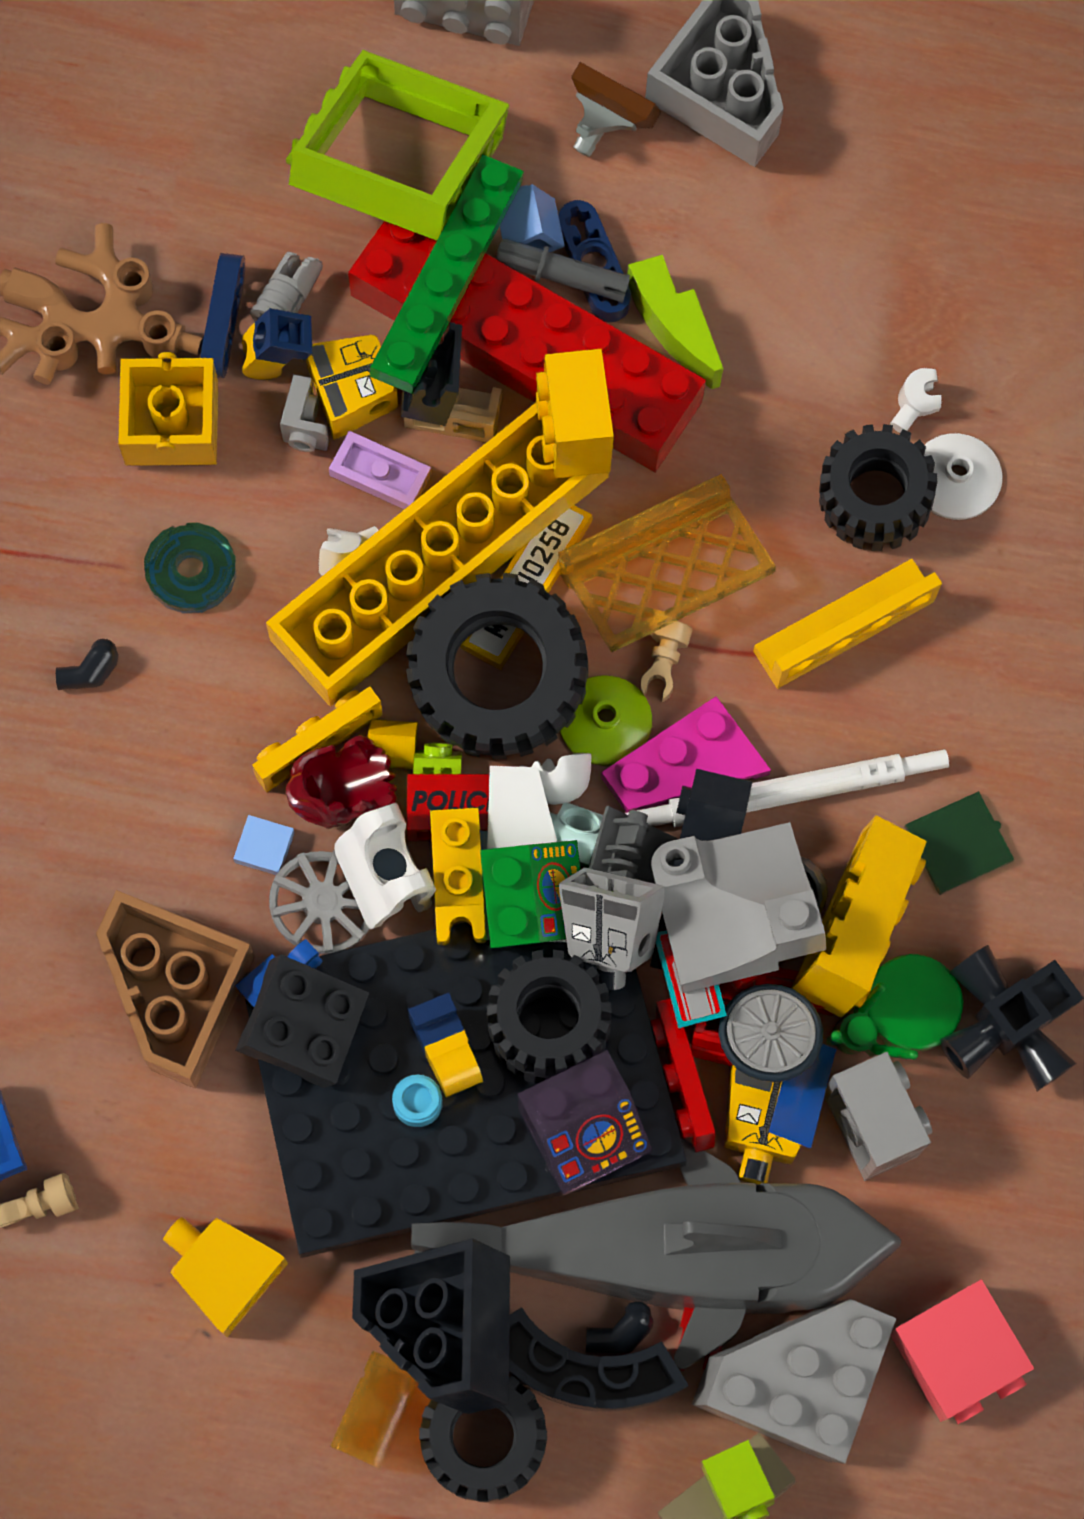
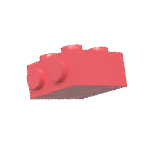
(962, 1353)

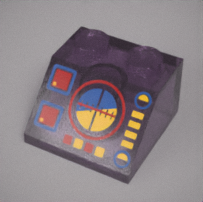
(584, 1122)

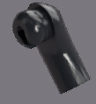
(93, 669)
(625, 1335)

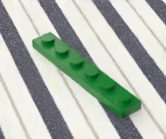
(446, 274)

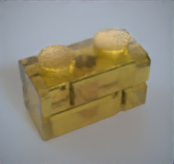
(374, 1411)

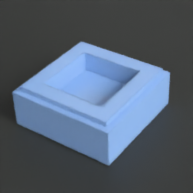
(263, 845)

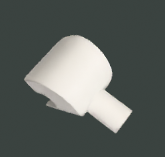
(914, 400)
(340, 545)

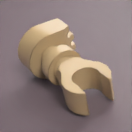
(670, 638)
(56, 1196)

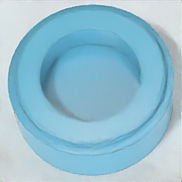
(417, 1100)

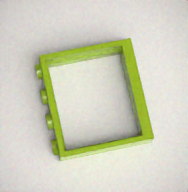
(411, 92)

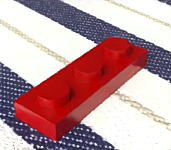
(682, 1077)

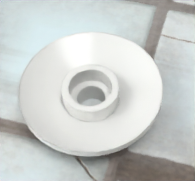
(968, 494)

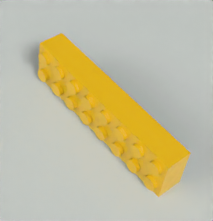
(449, 534)

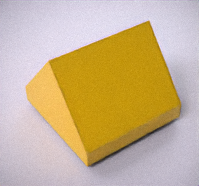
(396, 739)

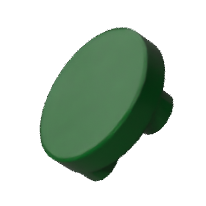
(918, 1003)

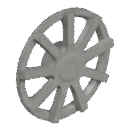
(320, 902)

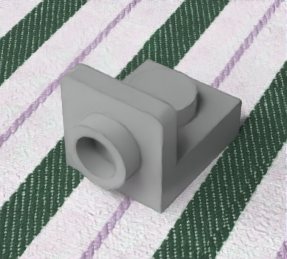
(299, 418)

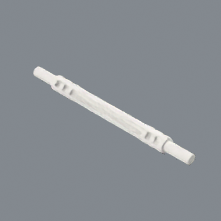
(820, 783)

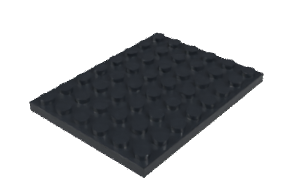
(367, 1175)

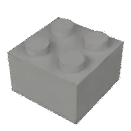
(878, 1115)

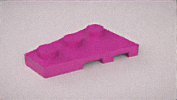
(700, 740)

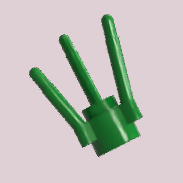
(859, 1032)

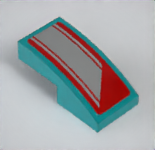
(690, 1006)

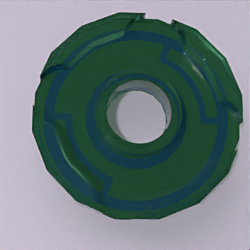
(197, 592)

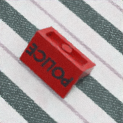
(443, 792)

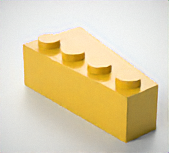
(862, 917)

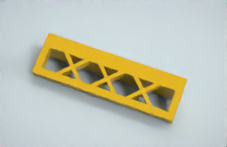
(846, 622)

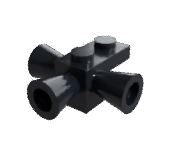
(1012, 1018)

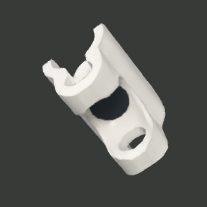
(381, 866)

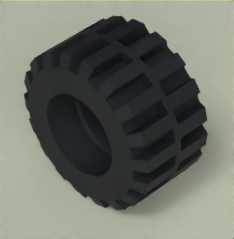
(884, 453)
(540, 979)
(493, 1481)

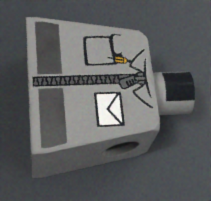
(610, 921)

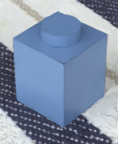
(533, 219)

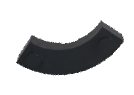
(712, 811)
(589, 1380)

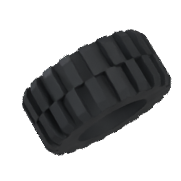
(490, 604)

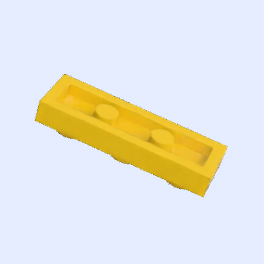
(351, 715)

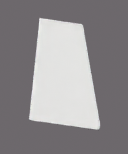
(517, 811)

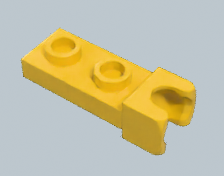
(457, 872)

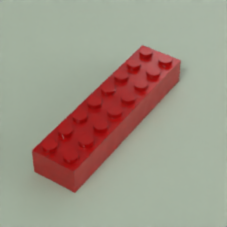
(516, 322)

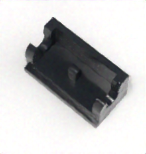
(439, 383)

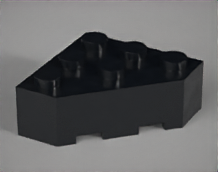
(443, 1321)

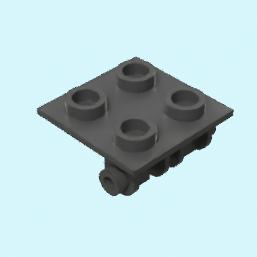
(627, 845)

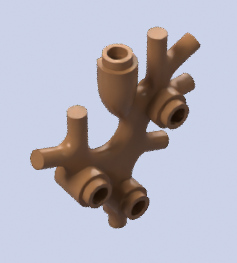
(114, 322)

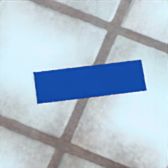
(801, 1101)

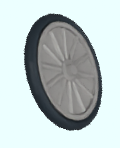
(771, 1032)

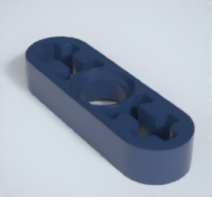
(596, 242)
(223, 311)

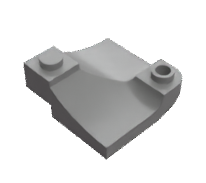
(736, 905)

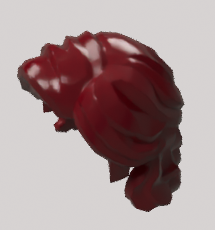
(341, 785)

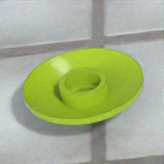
(614, 739)

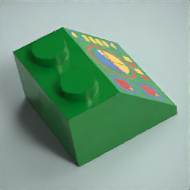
(524, 891)

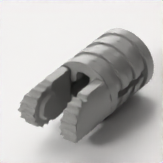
(288, 285)

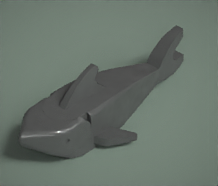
(697, 1247)

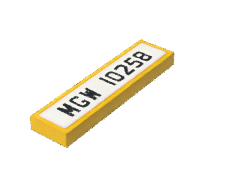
(533, 561)

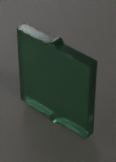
(960, 843)

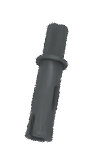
(563, 269)

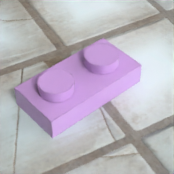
(379, 470)

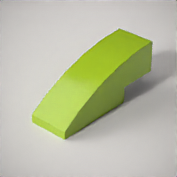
(675, 319)

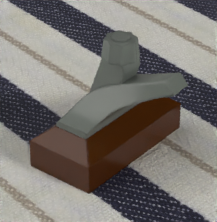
(608, 108)

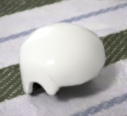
(567, 779)

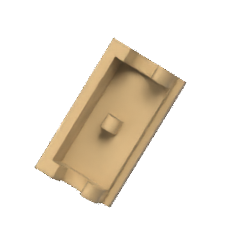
(472, 416)

